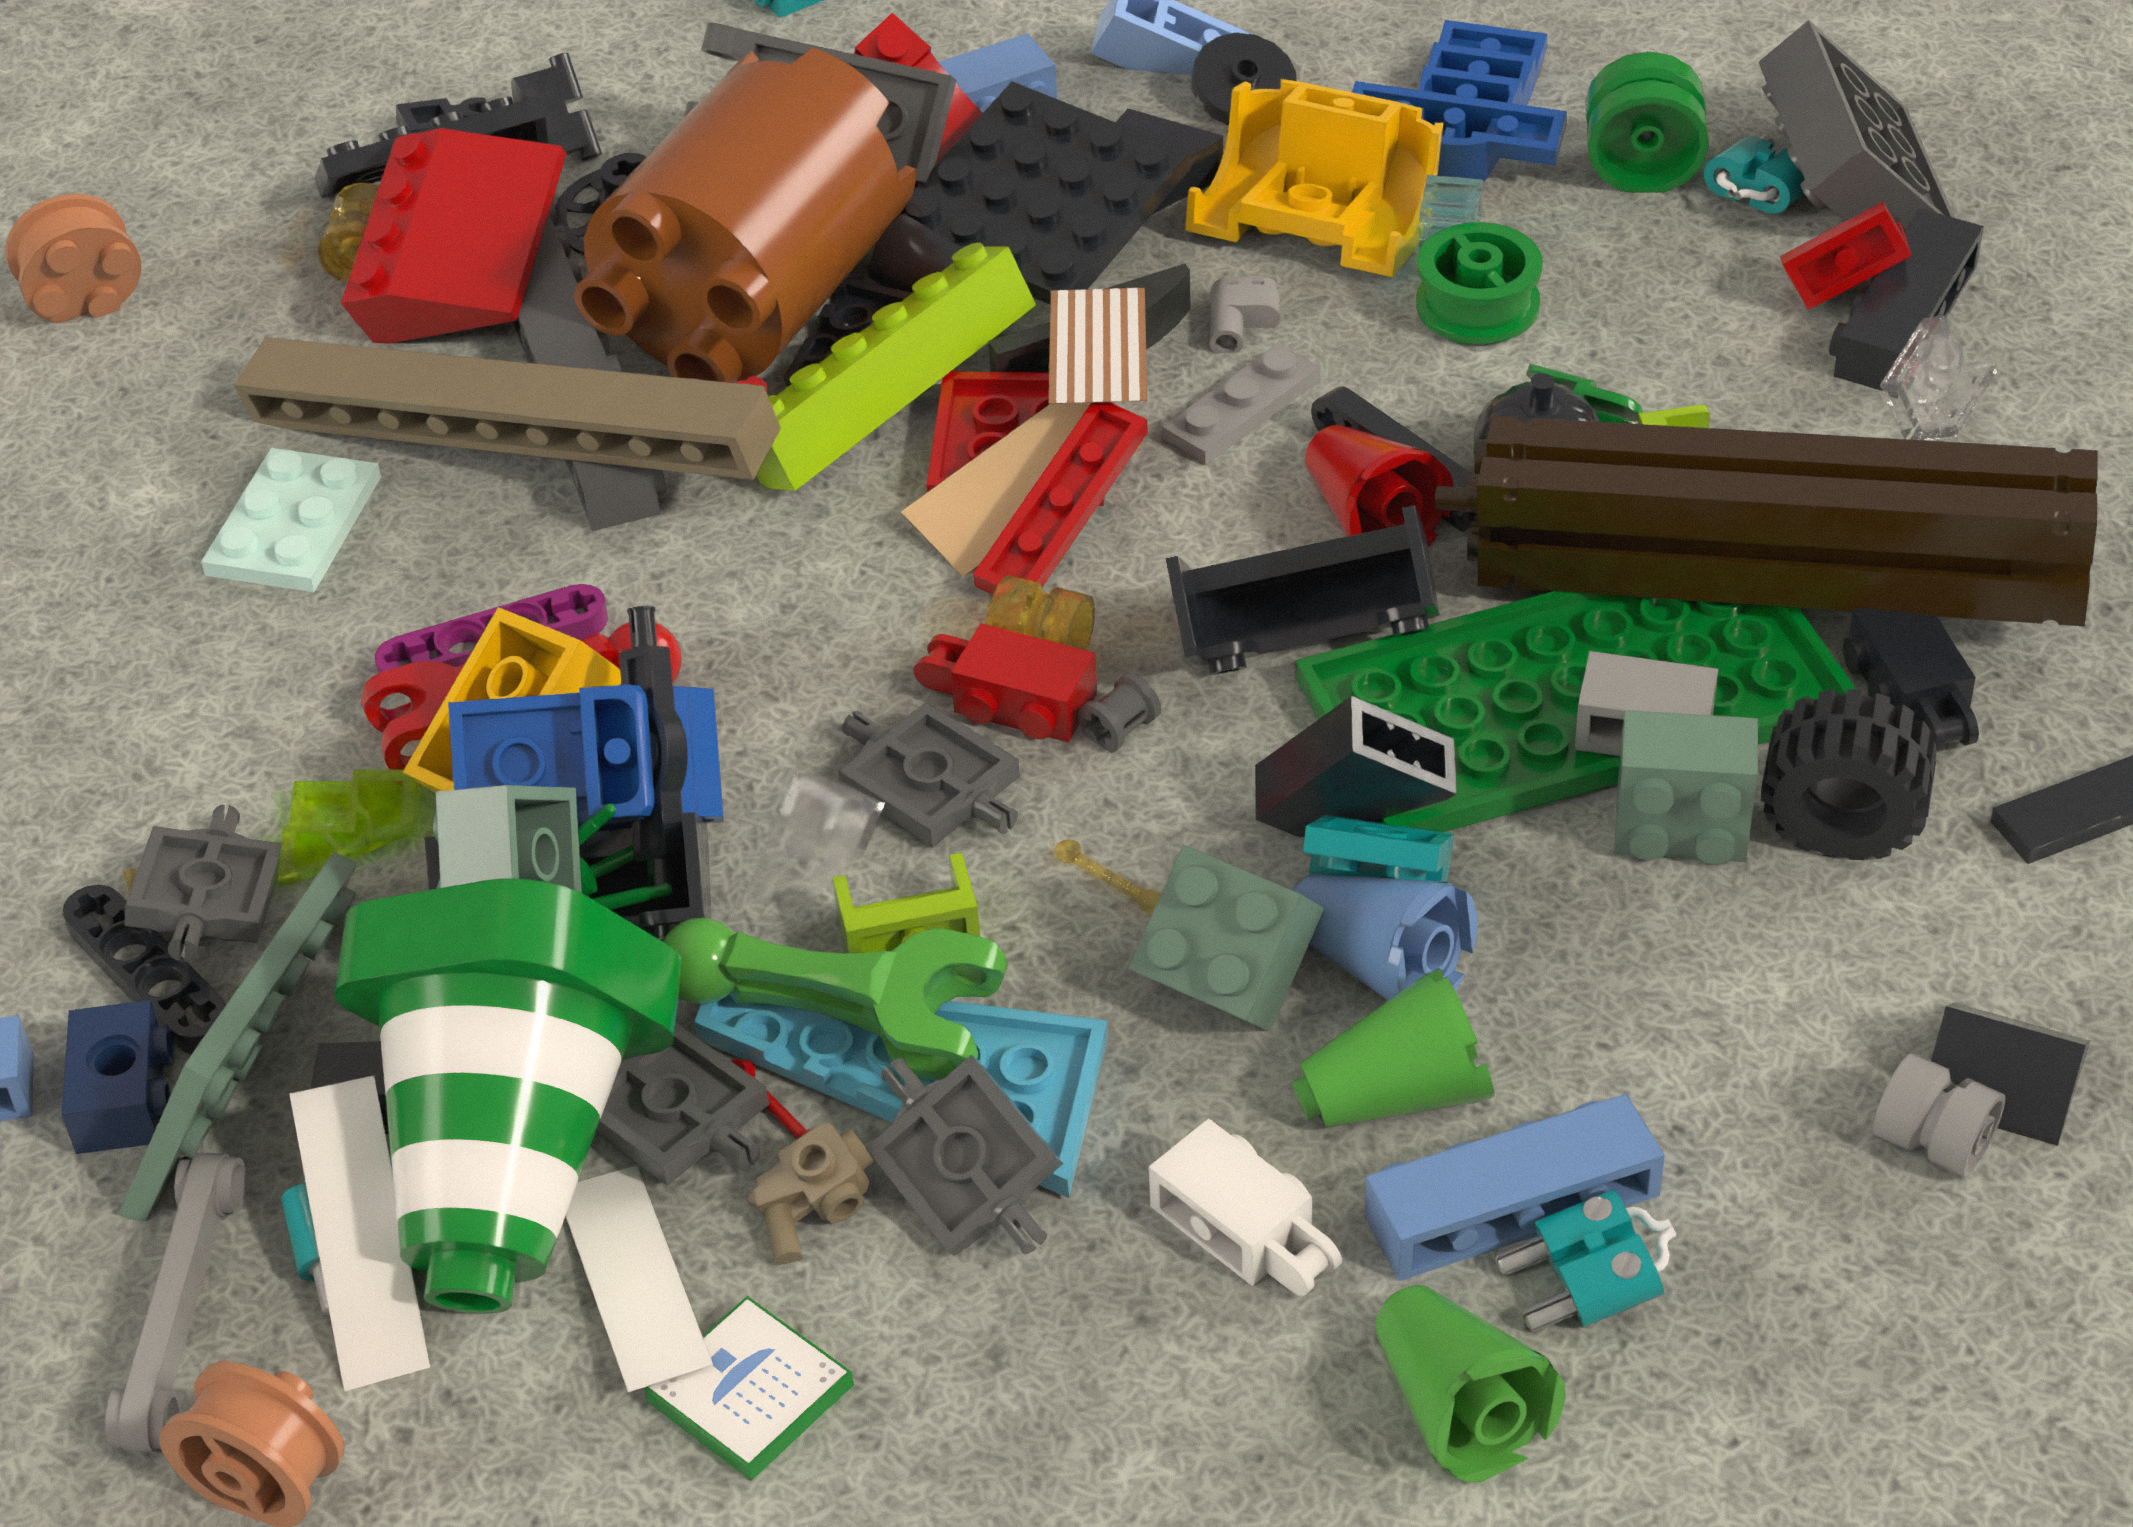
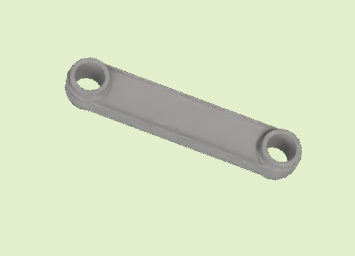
(203, 1193)

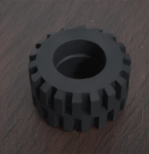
(1849, 775)

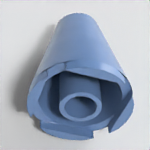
(1391, 928)

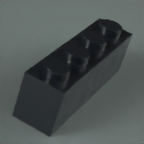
(1899, 298)

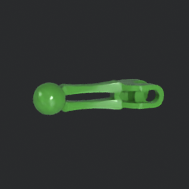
(877, 991)

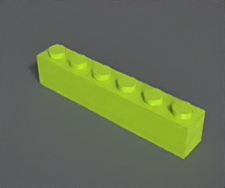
(892, 361)

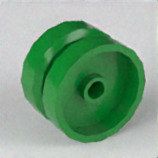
(1646, 123)

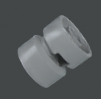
(1944, 1117)

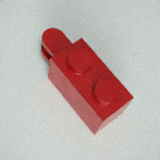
(1011, 680)

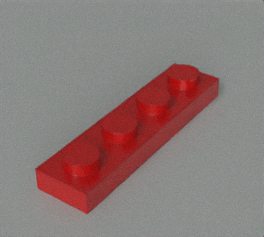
(1063, 496)

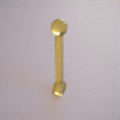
(1070, 852)

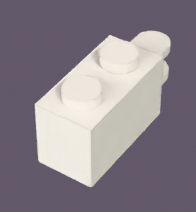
(1241, 1209)

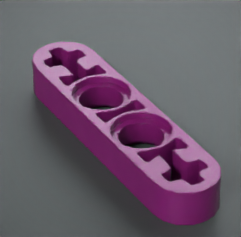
(443, 636)

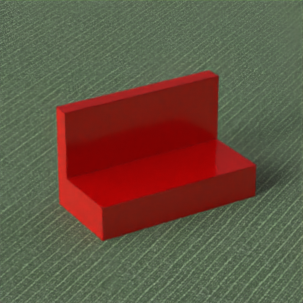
(1846, 255)

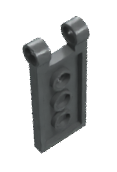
(916, 96)

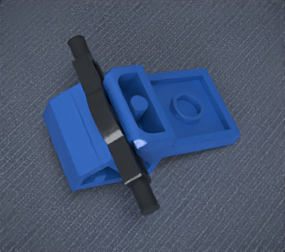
(621, 745)

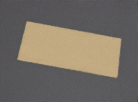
(977, 501)

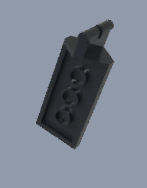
(533, 115)

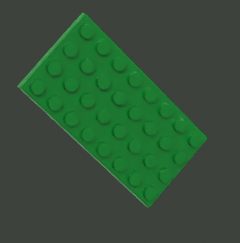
(1515, 674)

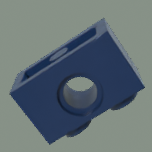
(115, 1076)

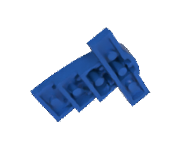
(1480, 93)

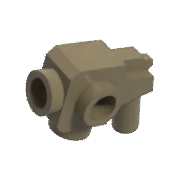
(814, 1173)

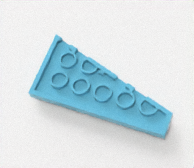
(1037, 1058)

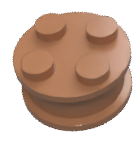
(72, 258)
(253, 1442)

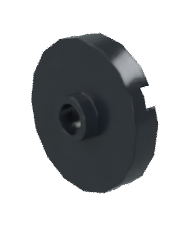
(1224, 63)

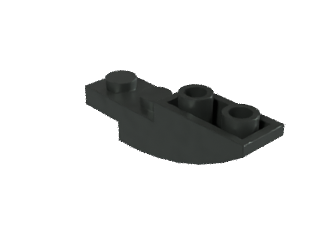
(1165, 306)

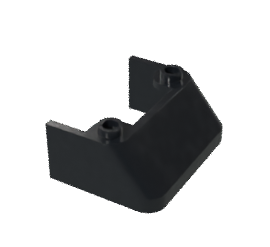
(1305, 595)

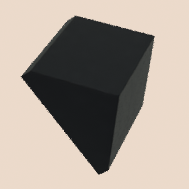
(2022, 1060)

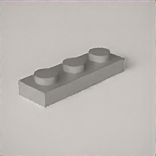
(1241, 404)

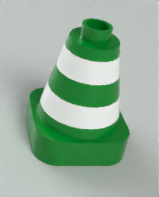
(498, 1058)

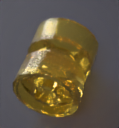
(346, 229)
(1056, 617)

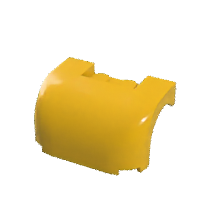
(1322, 170)

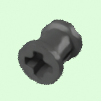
(1119, 712)

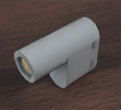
(1239, 305)

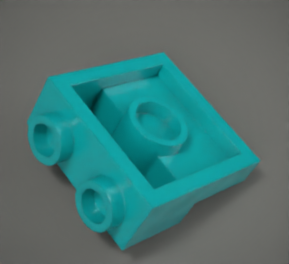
(1377, 850)

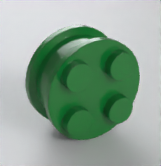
(1478, 283)

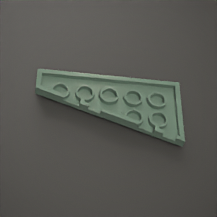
(232, 1041)

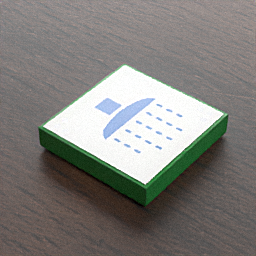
(758, 1392)

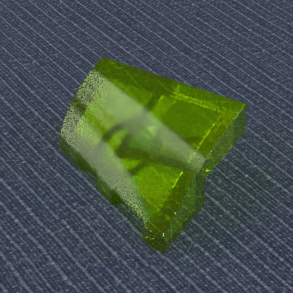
(365, 814)

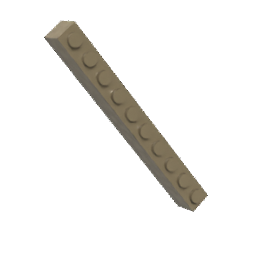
(511, 407)

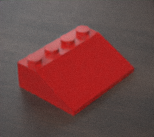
(451, 234)

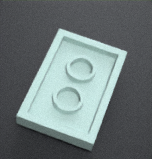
(291, 520)

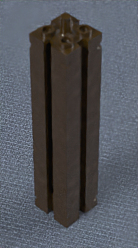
(1783, 519)

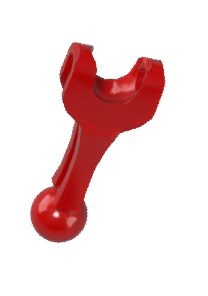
(430, 682)

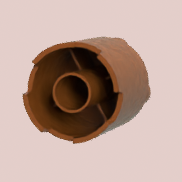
(744, 218)

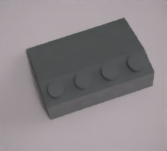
(1848, 131)

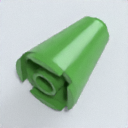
(1397, 1060)
(1467, 1383)

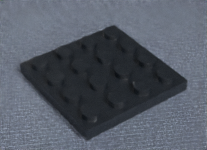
(1049, 187)

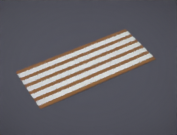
(1097, 346)

